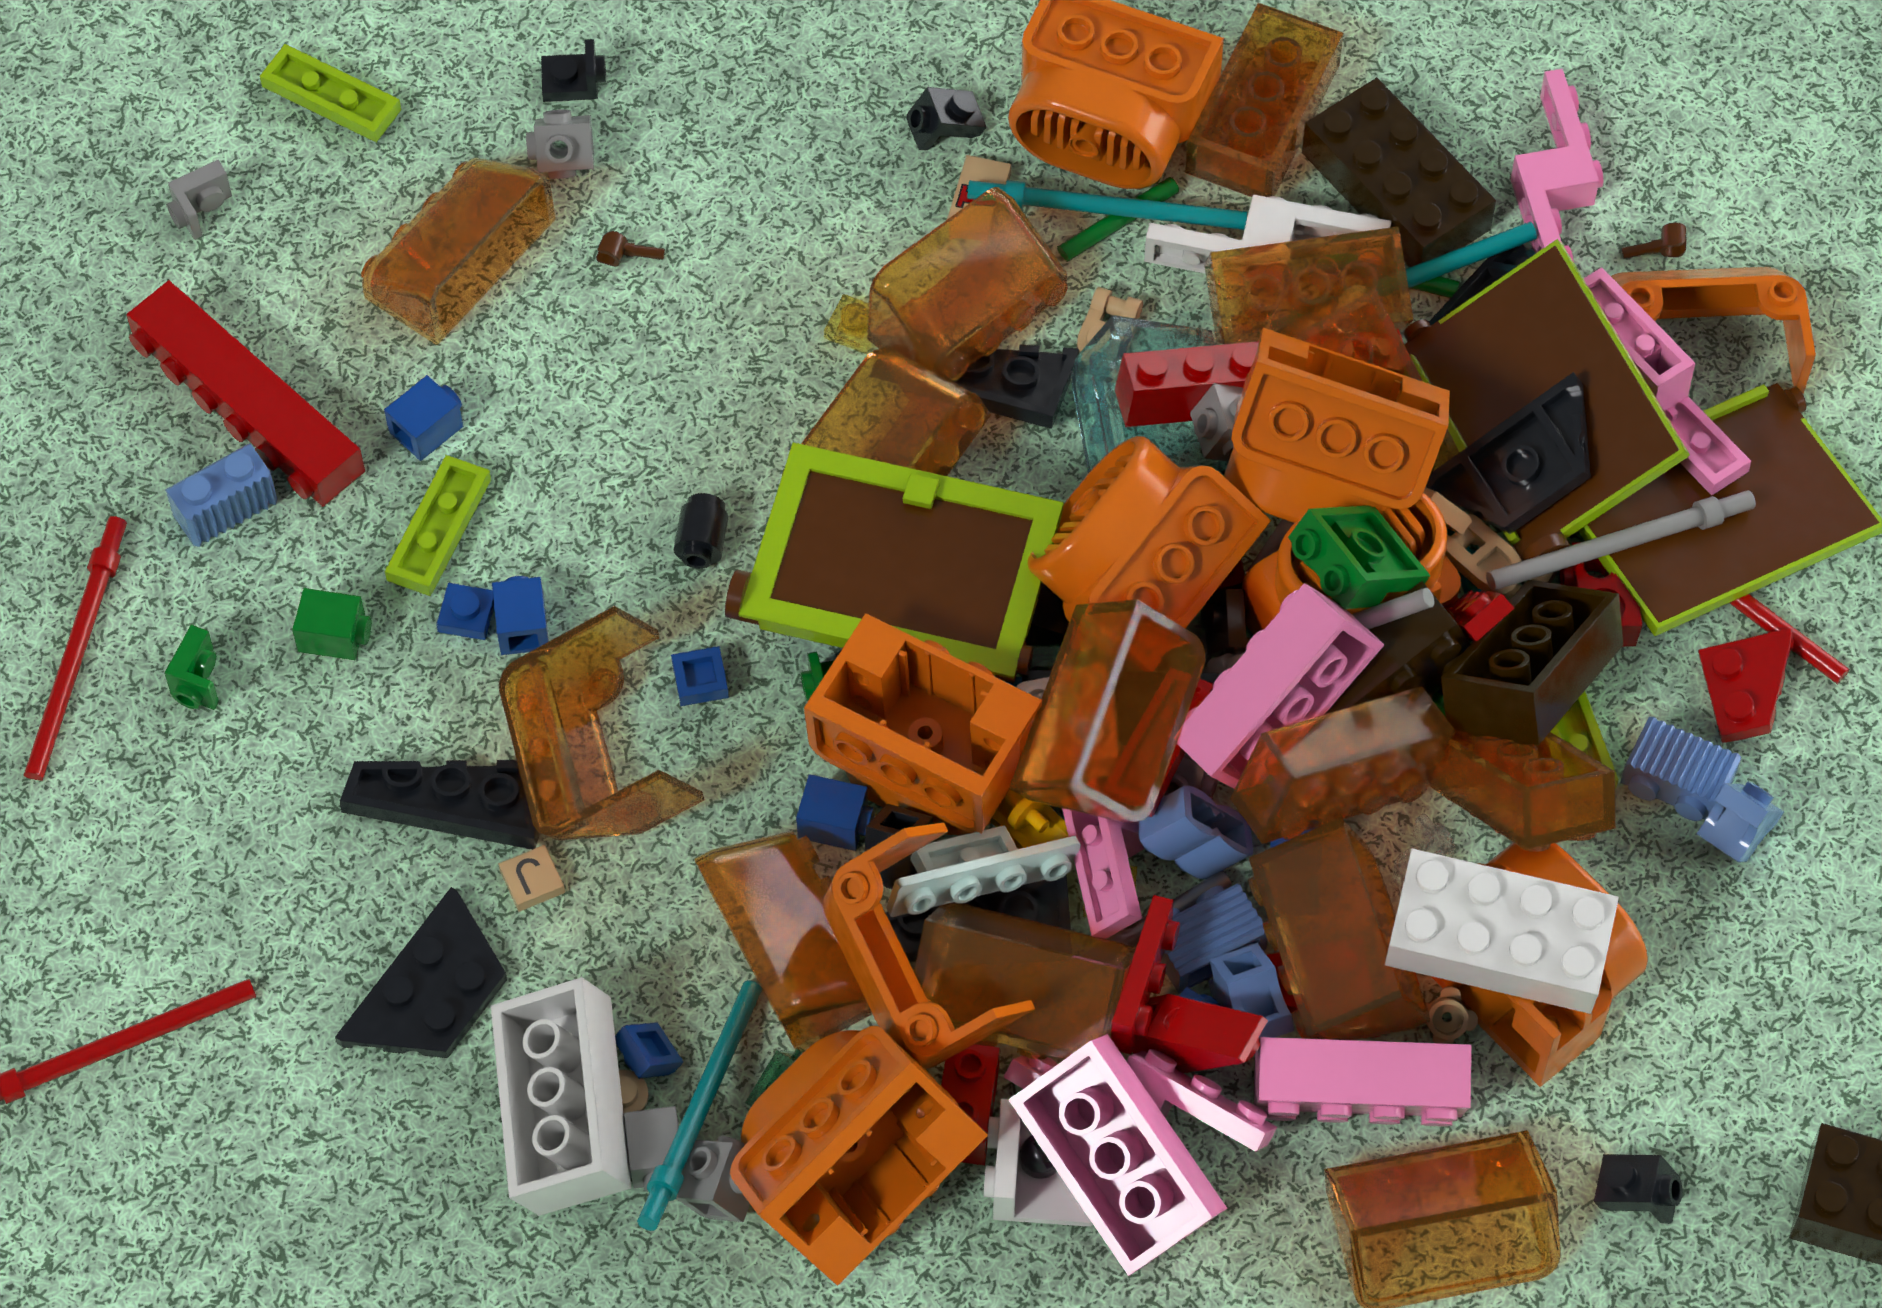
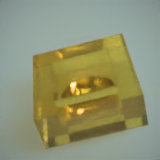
(849, 324)

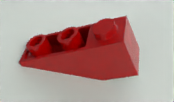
(1200, 1033)

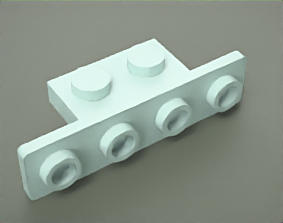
(976, 866)

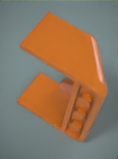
(1730, 294)
(882, 966)

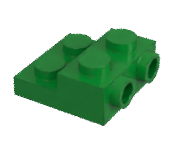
(1355, 555)

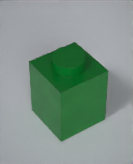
(331, 624)

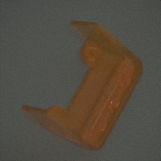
(559, 738)

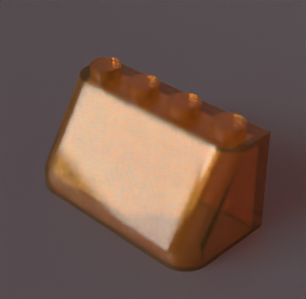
(459, 245)
(965, 287)
(900, 416)
(1111, 712)
(780, 924)
(1334, 936)
(991, 959)
(1445, 1220)

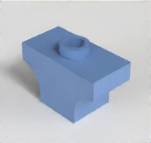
(1740, 820)
(1250, 984)

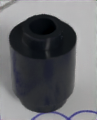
(701, 531)

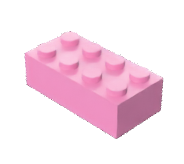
(1283, 678)
(1362, 1078)
(1117, 1154)

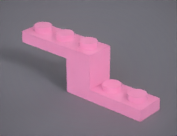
(1558, 176)
(1669, 373)
(1105, 871)
(1171, 1087)

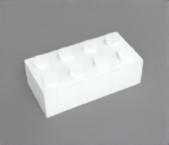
(1502, 931)
(560, 1097)

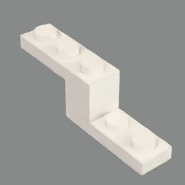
(1268, 222)

